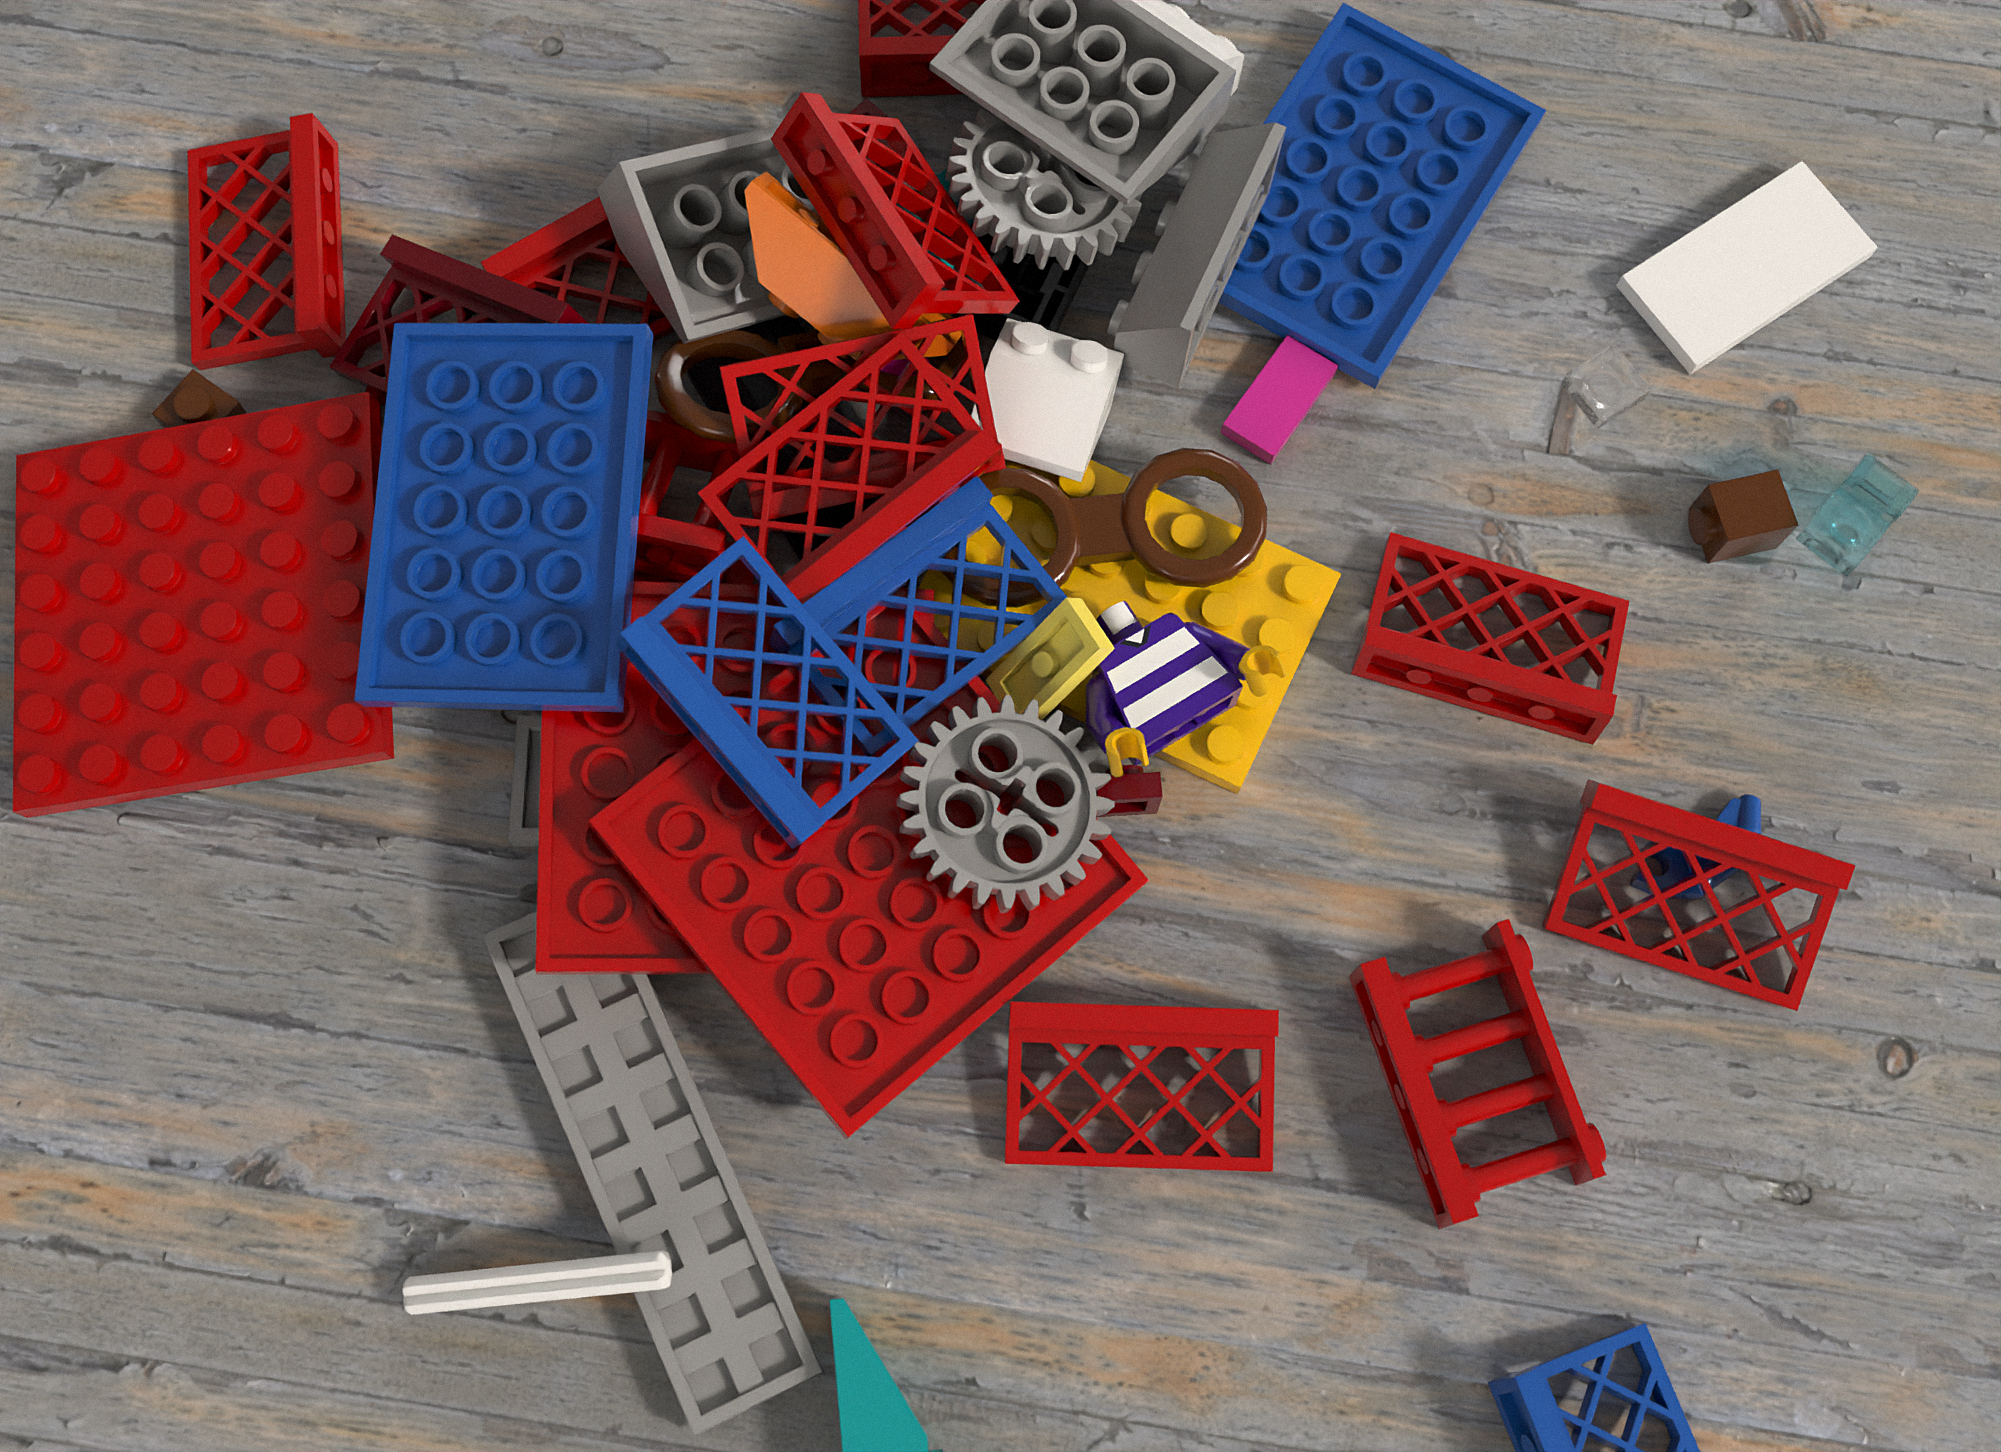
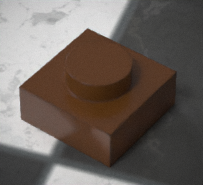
(196, 401)

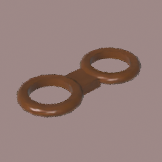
(745, 345)
(1116, 528)

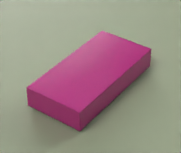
(1279, 399)

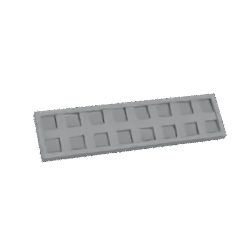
(659, 1180)

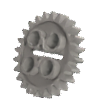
(1031, 197)
(1033, 753)

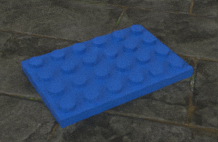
(1373, 191)
(506, 517)

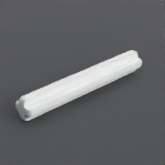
(537, 1282)

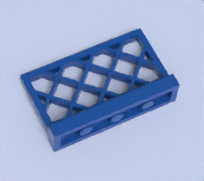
(898, 564)
(722, 729)
(1540, 1425)

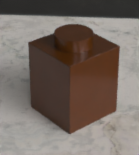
(1742, 516)

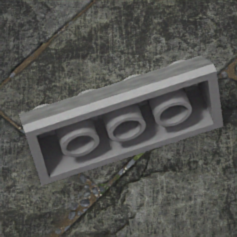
(1196, 251)

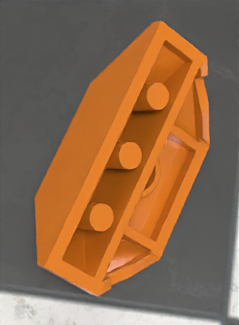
(811, 274)

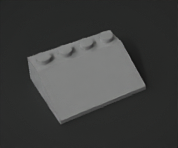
(1091, 84)
(689, 229)

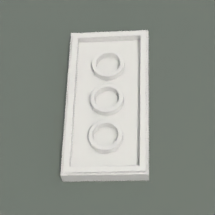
(1746, 267)

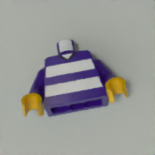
(1165, 682)

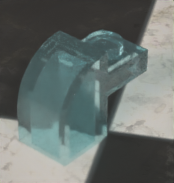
(1857, 513)

